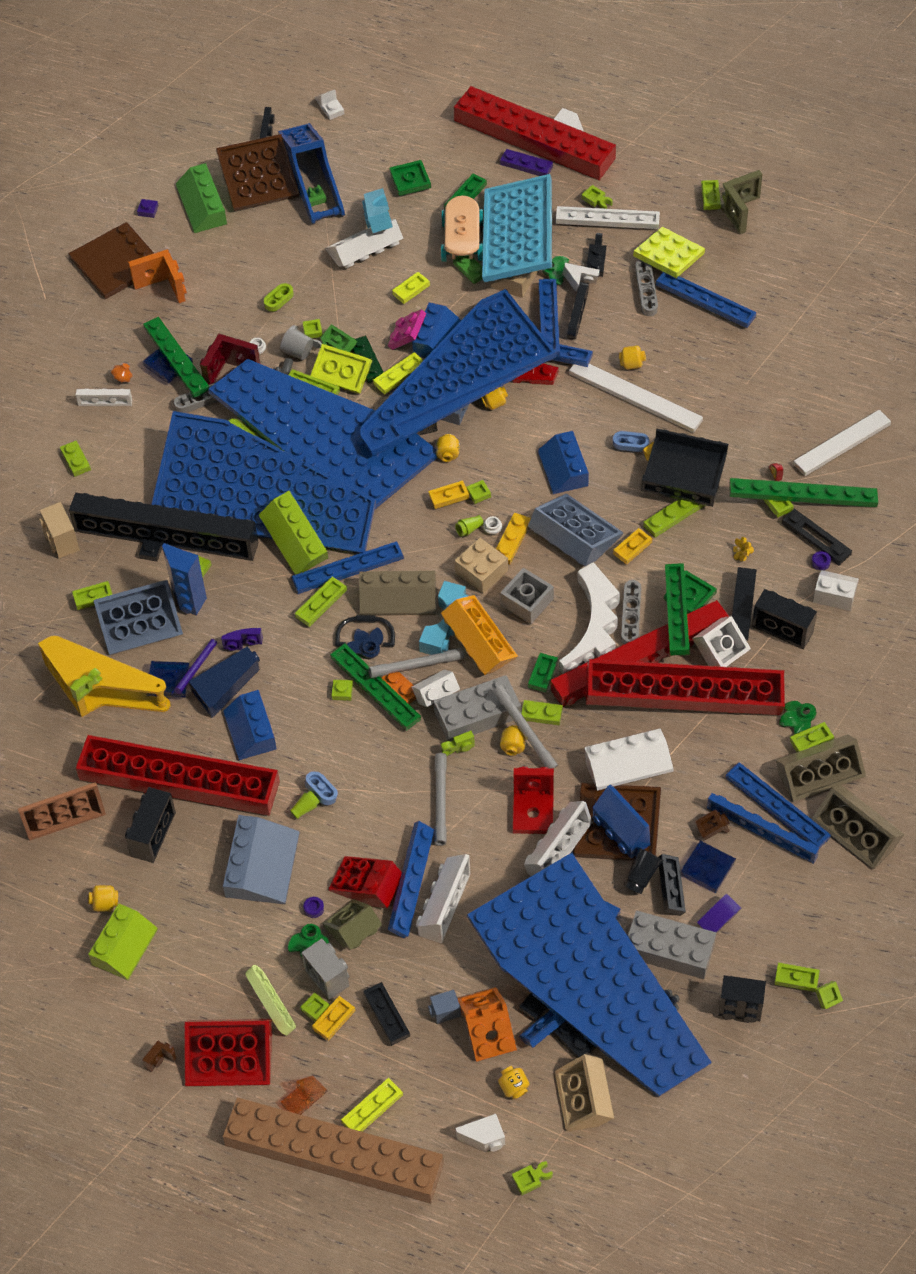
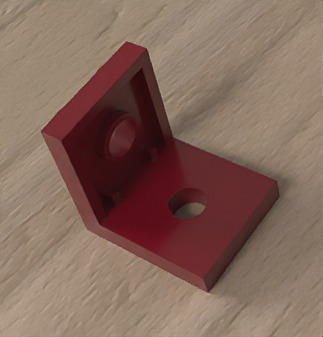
(226, 350)

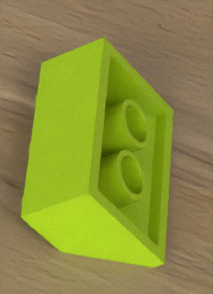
(122, 942)

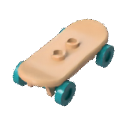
(461, 226)

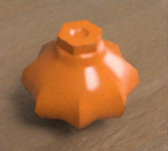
(122, 373)

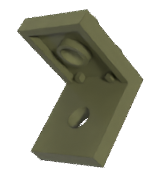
(737, 193)

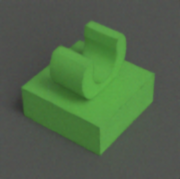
(316, 195)

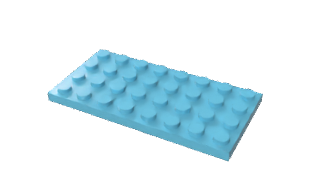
(517, 228)

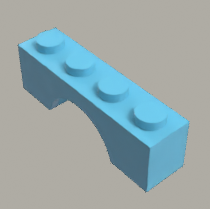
(376, 211)
(436, 637)

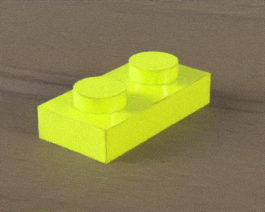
(411, 287)

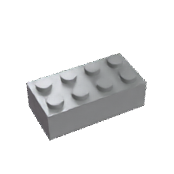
(474, 709)
(672, 944)

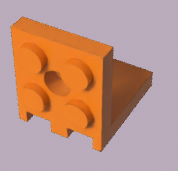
(162, 268)
(484, 1013)

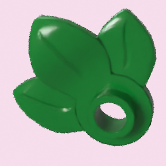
(557, 268)
(795, 718)
(301, 941)

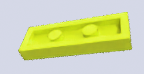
(397, 374)
(372, 1106)

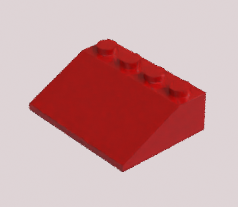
(228, 1052)

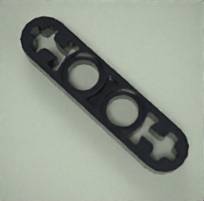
(578, 310)

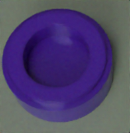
(821, 560)
(313, 907)

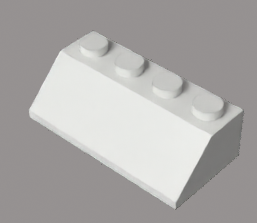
(362, 244)
(628, 759)
(560, 838)
(444, 898)

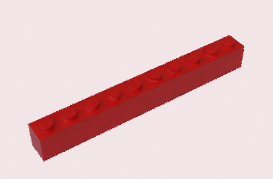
(647, 648)

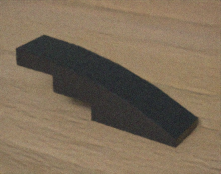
(744, 599)

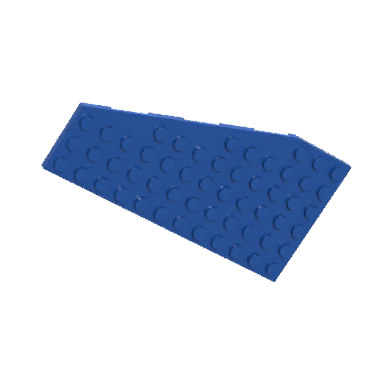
(319, 429)
(234, 474)
(581, 965)

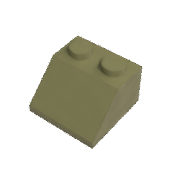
(353, 924)

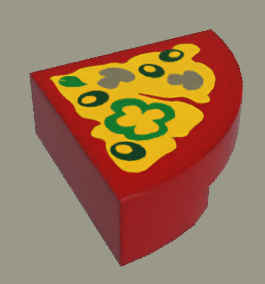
(777, 471)

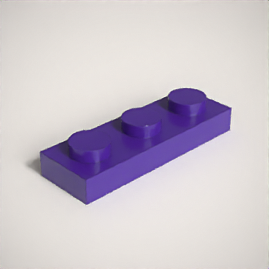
(526, 163)

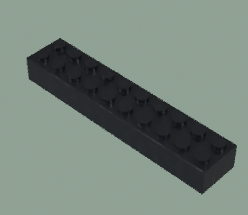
(167, 525)

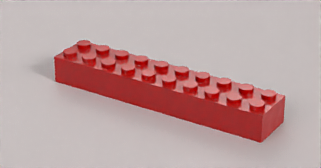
(535, 133)
(685, 687)
(178, 773)

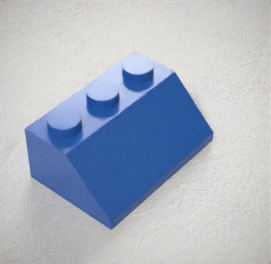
(435, 327)
(564, 463)
(249, 725)
(621, 822)

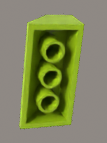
(293, 533)

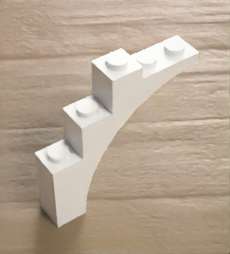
(603, 622)

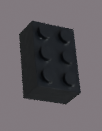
(784, 618)
(150, 824)

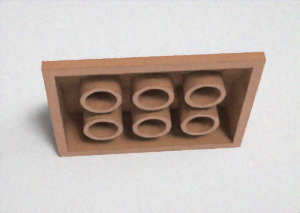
(62, 811)

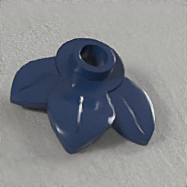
(364, 641)

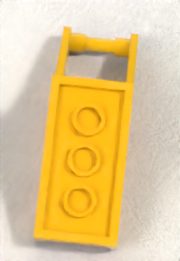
(120, 683)

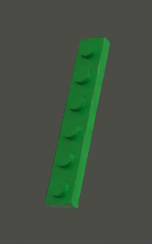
(176, 357)
(677, 609)
(376, 687)

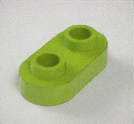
(276, 297)

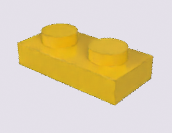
(448, 494)
(632, 546)
(333, 1018)

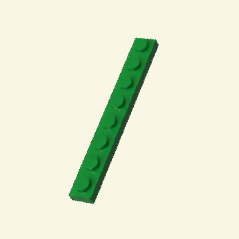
(803, 492)

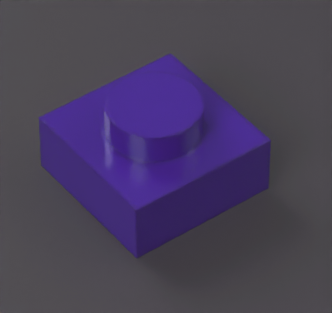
(147, 208)

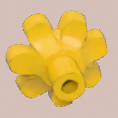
(742, 549)

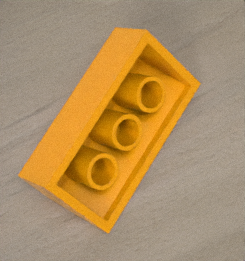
(478, 634)

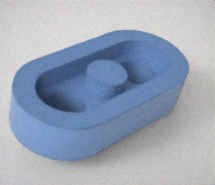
(630, 440)
(323, 789)

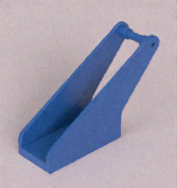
(303, 139)

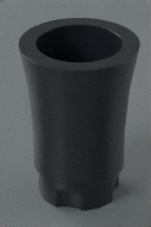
(642, 870)

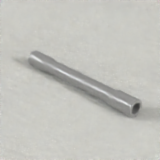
(446, 656)
(506, 701)
(440, 831)

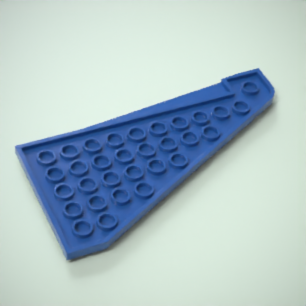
(474, 359)

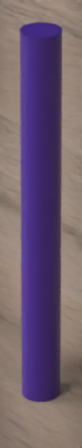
(195, 666)

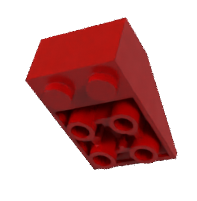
(367, 880)

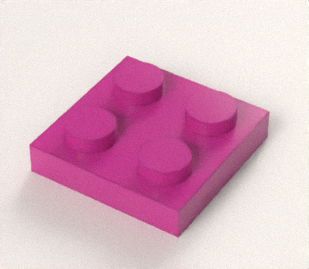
(406, 329)

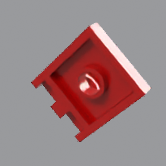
(533, 793)

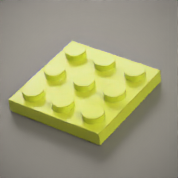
(669, 252)

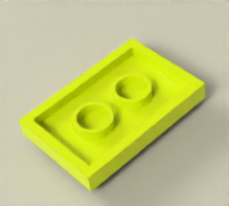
(341, 368)

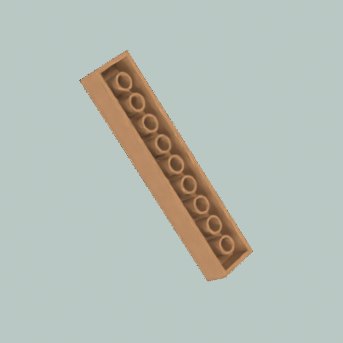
(334, 1150)

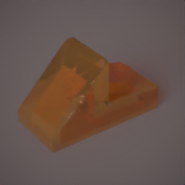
(304, 1096)

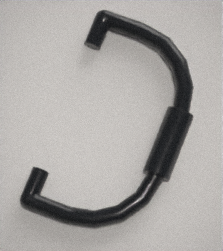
(365, 618)

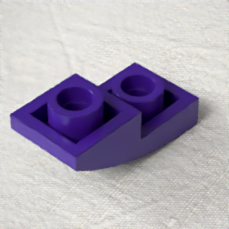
(235, 640)
(719, 914)

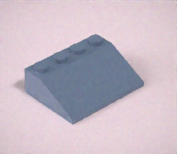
(574, 529)
(138, 617)
(260, 861)

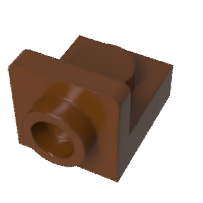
(712, 824)
(156, 1055)

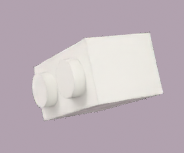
(435, 687)

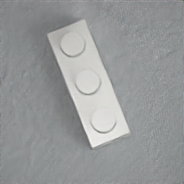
(104, 397)

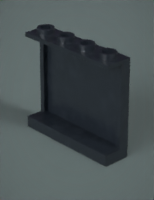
(685, 467)

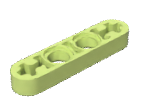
(270, 1000)

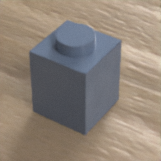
(444, 1006)

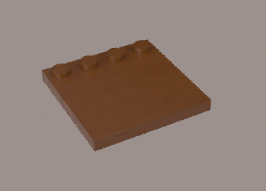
(257, 172)
(107, 258)
(596, 843)

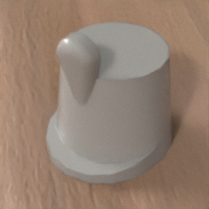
(297, 343)

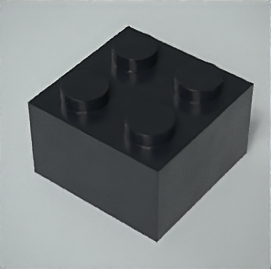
(742, 998)

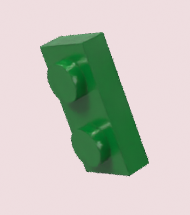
(543, 672)

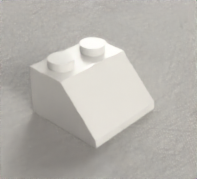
(835, 590)

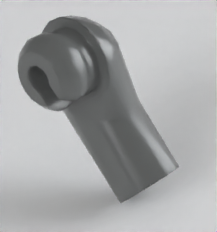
(286, 369)

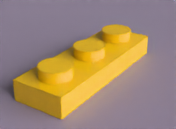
(513, 536)

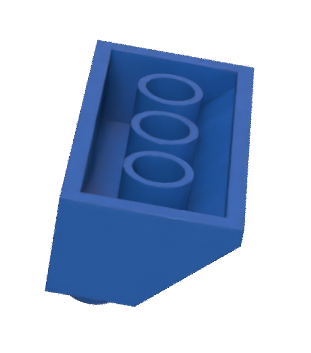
(185, 579)

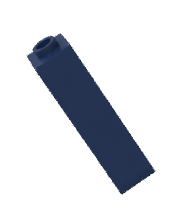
(223, 681)

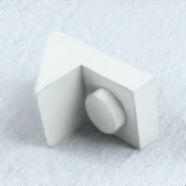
(330, 104)
(575, 273)

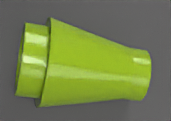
(468, 525)
(305, 804)

